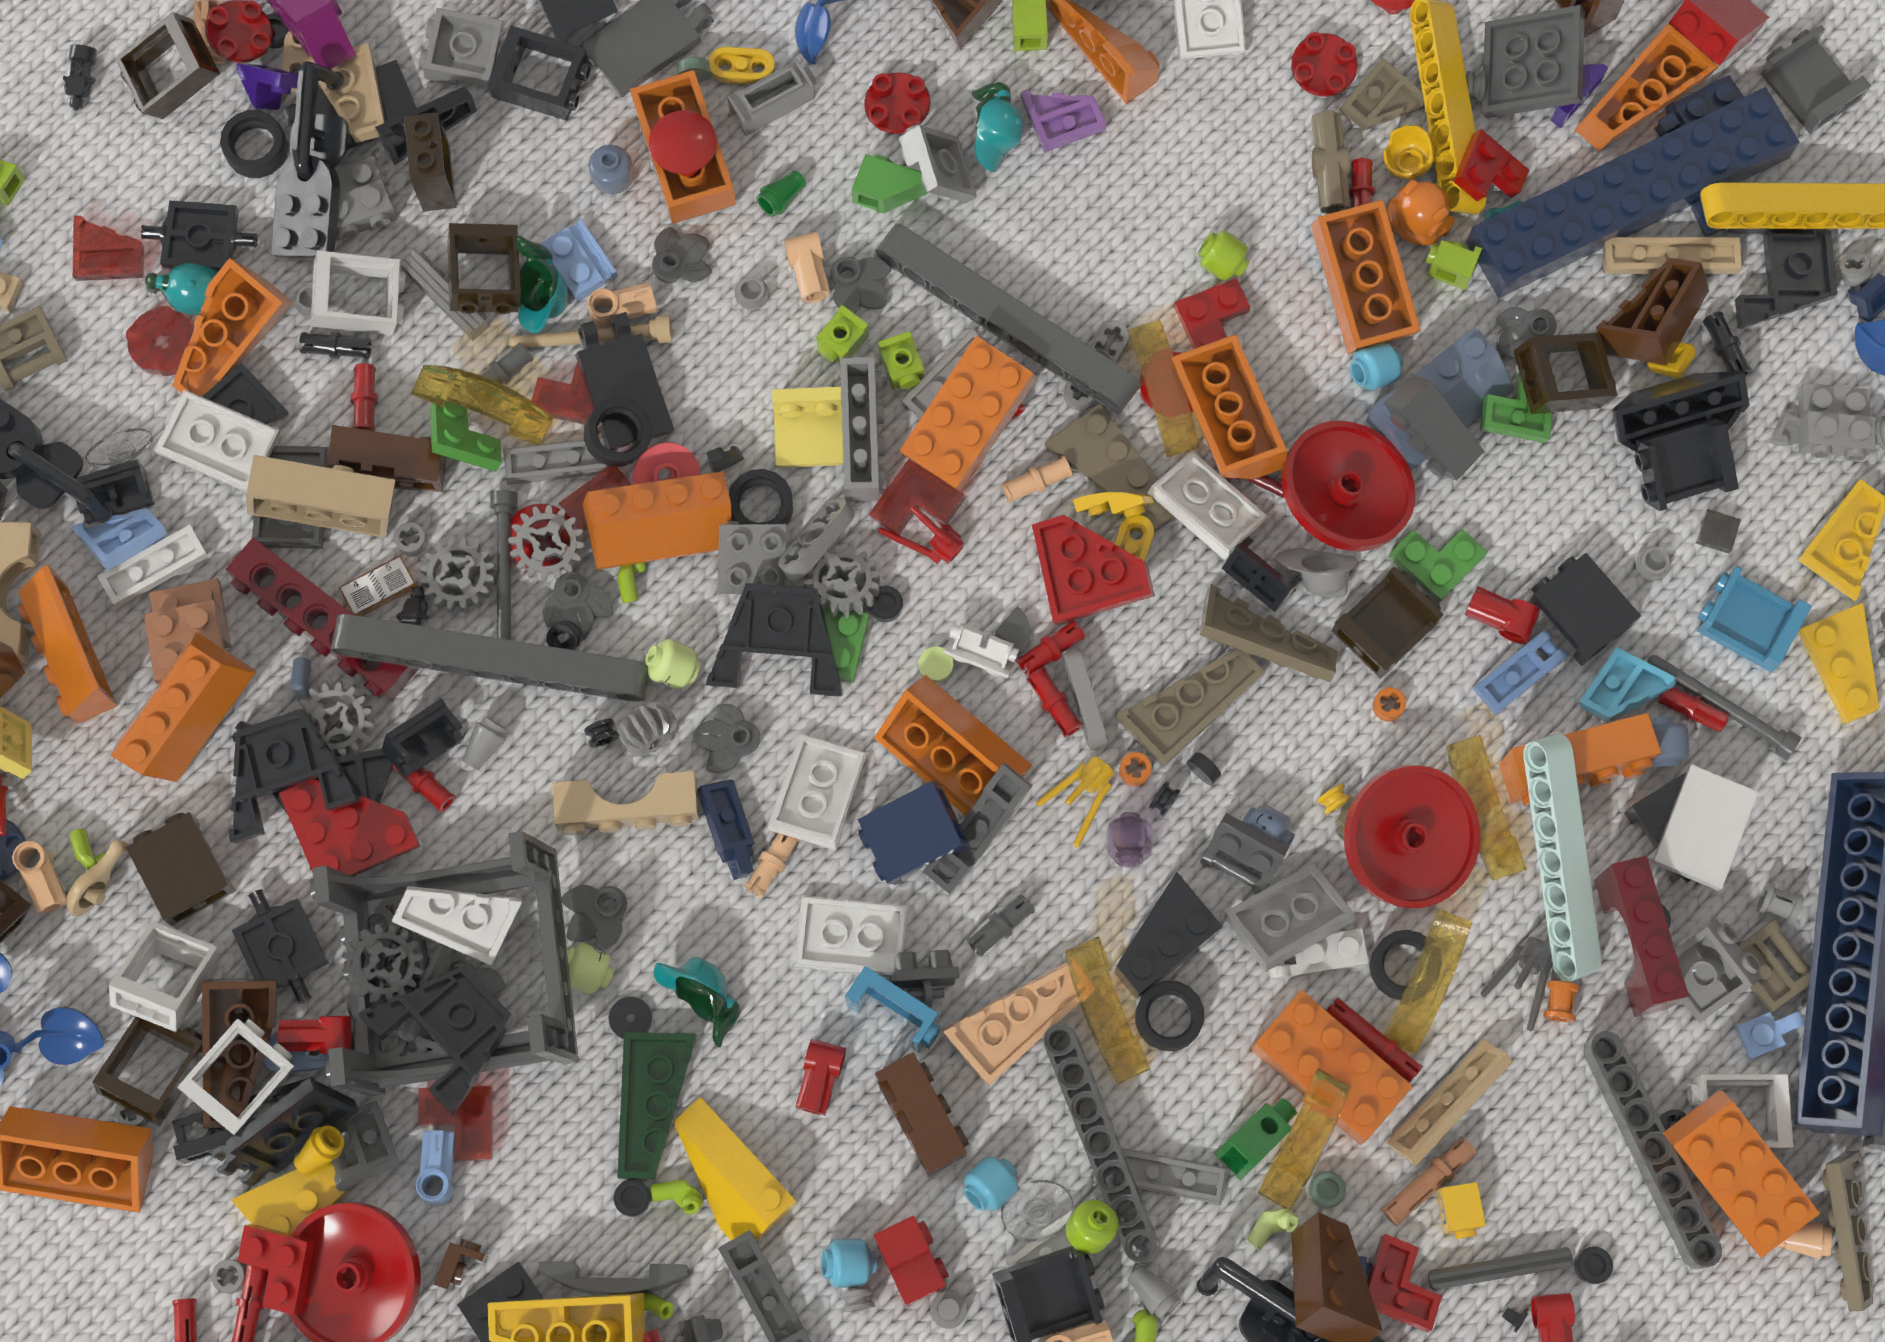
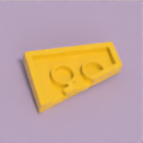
(1845, 541)
(1844, 661)
(290, 1198)

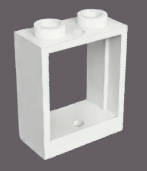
(360, 265)
(150, 1003)
(253, 1035)
(1776, 1097)

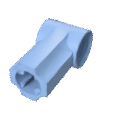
(436, 1163)

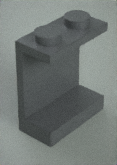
(1811, 81)

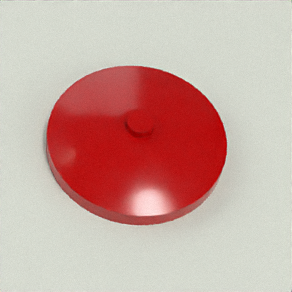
(1348, 486)
(1412, 836)
(359, 1276)

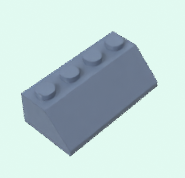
(1462, 377)

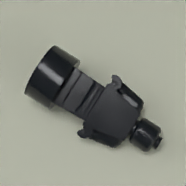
(79, 81)
(414, 608)

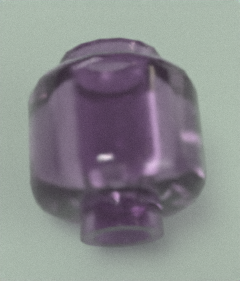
(1129, 840)

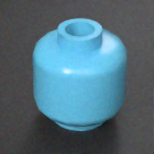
(1376, 366)
(990, 1183)
(848, 1263)

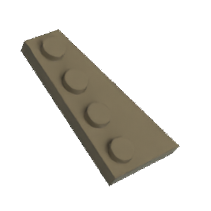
(1108, 459)
(1265, 637)
(1181, 712)
(1850, 1229)

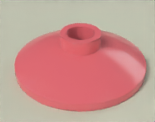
(665, 455)

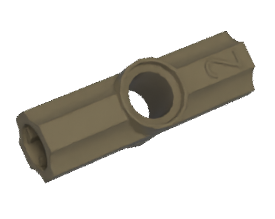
(1330, 162)

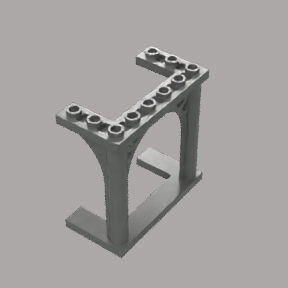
(549, 1038)

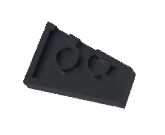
(451, 110)
(247, 396)

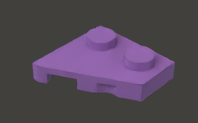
(1062, 118)

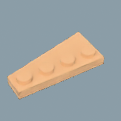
(1012, 1024)

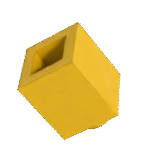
(1460, 1210)

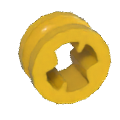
(1334, 799)

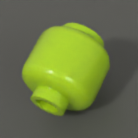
(1223, 255)
(1092, 1226)

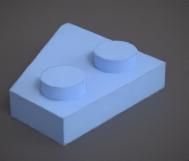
(121, 536)

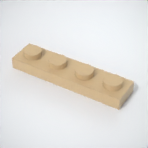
(1648, 254)
(1449, 1102)

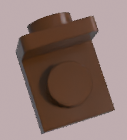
(452, 1268)

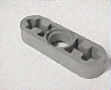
(1116, 350)
(816, 538)
(1084, 699)

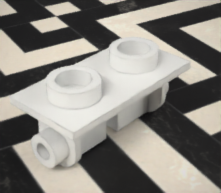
(966, 647)

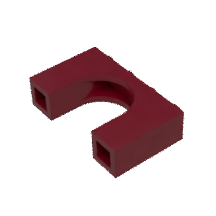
(1657, 973)

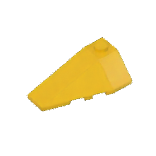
(732, 1178)

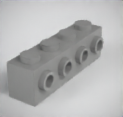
(859, 429)

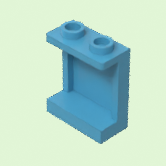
(1752, 620)
(873, 985)

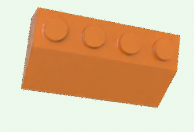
(1231, 409)
(656, 519)
(65, 646)
(183, 710)
(946, 743)
(74, 1159)

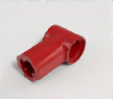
(1511, 618)
(315, 1034)
(821, 1067)
(1553, 1317)

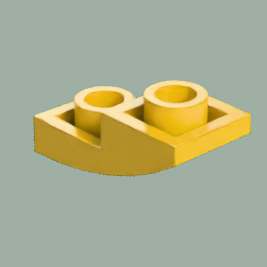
(1120, 503)

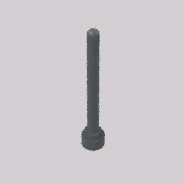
(503, 505)
(1781, 741)

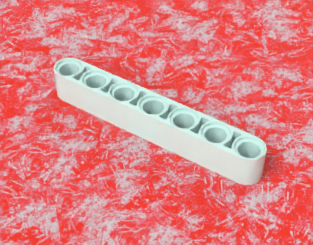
(1562, 857)

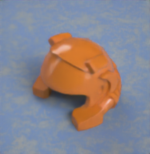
(1420, 213)

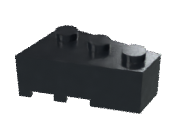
(1167, 938)

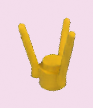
(1092, 777)

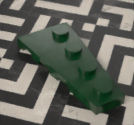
(650, 1091)

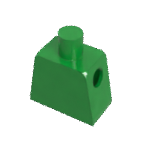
(1256, 1138)

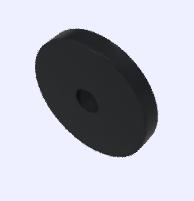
(625, 1007)

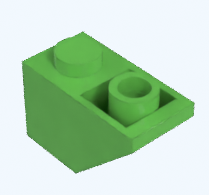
(886, 185)

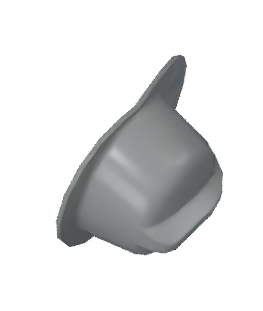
(1321, 572)

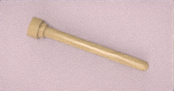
(656, 329)

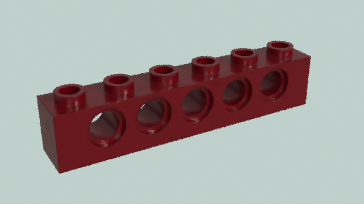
(256, 562)

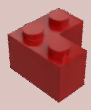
(910, 1261)

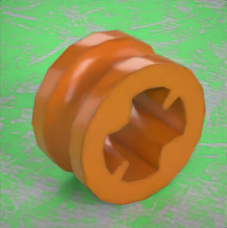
(1393, 714)
(1125, 764)

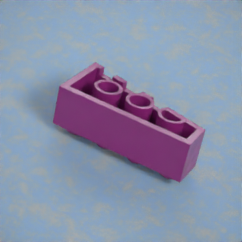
(317, 29)

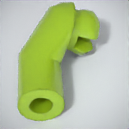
(82, 848)

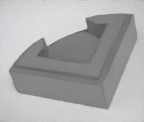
(1786, 430)

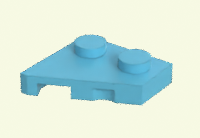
(1624, 685)

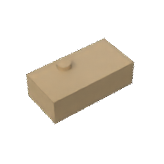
(320, 496)

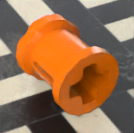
(1561, 1001)

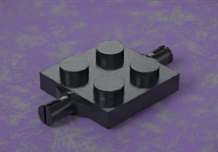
(198, 234)
(280, 944)

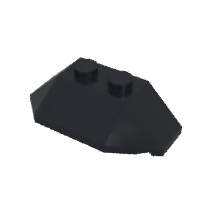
(1680, 404)

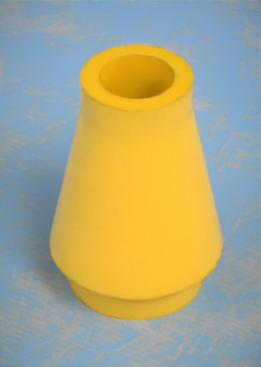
(320, 1148)

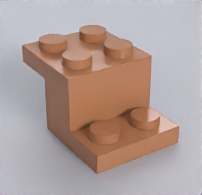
(178, 615)

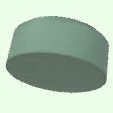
(698, 64)
(1326, 1190)

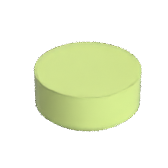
(935, 664)

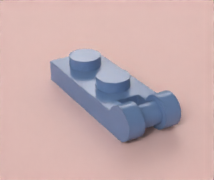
(1520, 672)

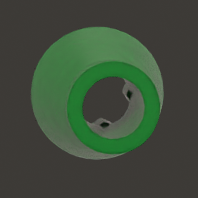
(778, 195)

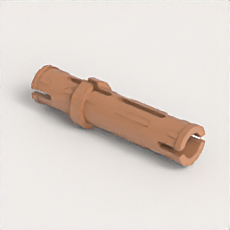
(1423, 1186)

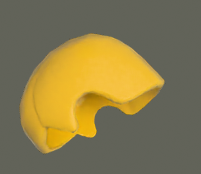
(1409, 152)

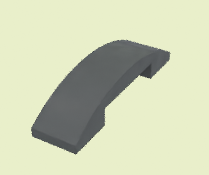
(981, 826)
(660, 1277)
(762, 1290)

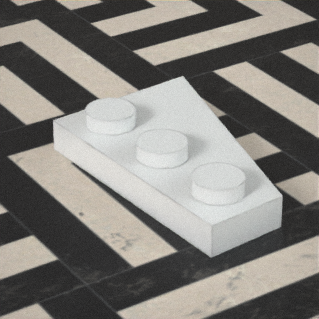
(459, 919)

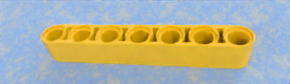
(1444, 95)
(1794, 205)

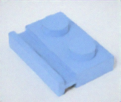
(580, 260)

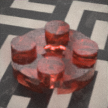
(147, 329)

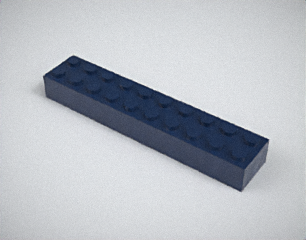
(1631, 192)
(1845, 1010)

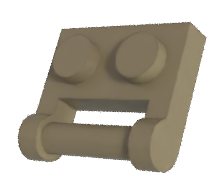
(23, 336)
(1776, 985)

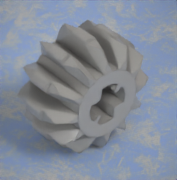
(648, 729)

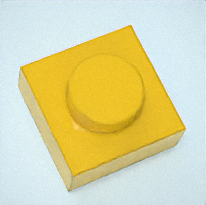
(1678, 363)

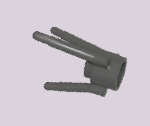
(1532, 958)

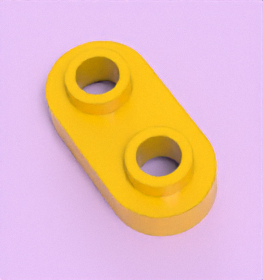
(742, 64)
(1136, 547)

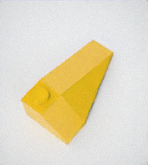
(569, 1319)

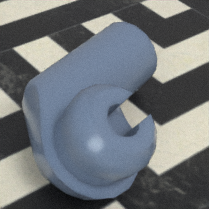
(300, 678)

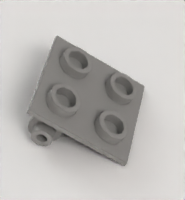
(749, 555)

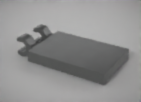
(645, 41)

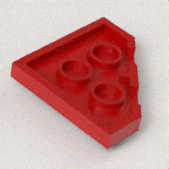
(1086, 571)
(349, 837)

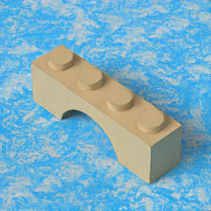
(17, 554)
(670, 800)

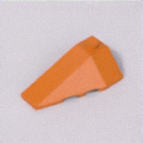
(1113, 53)
(232, 322)

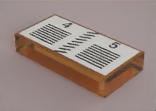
(378, 587)

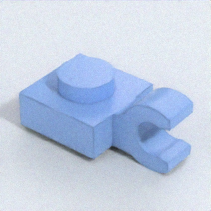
(1765, 1034)

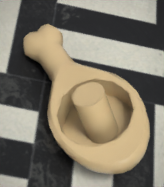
(91, 886)

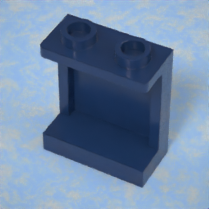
(912, 832)

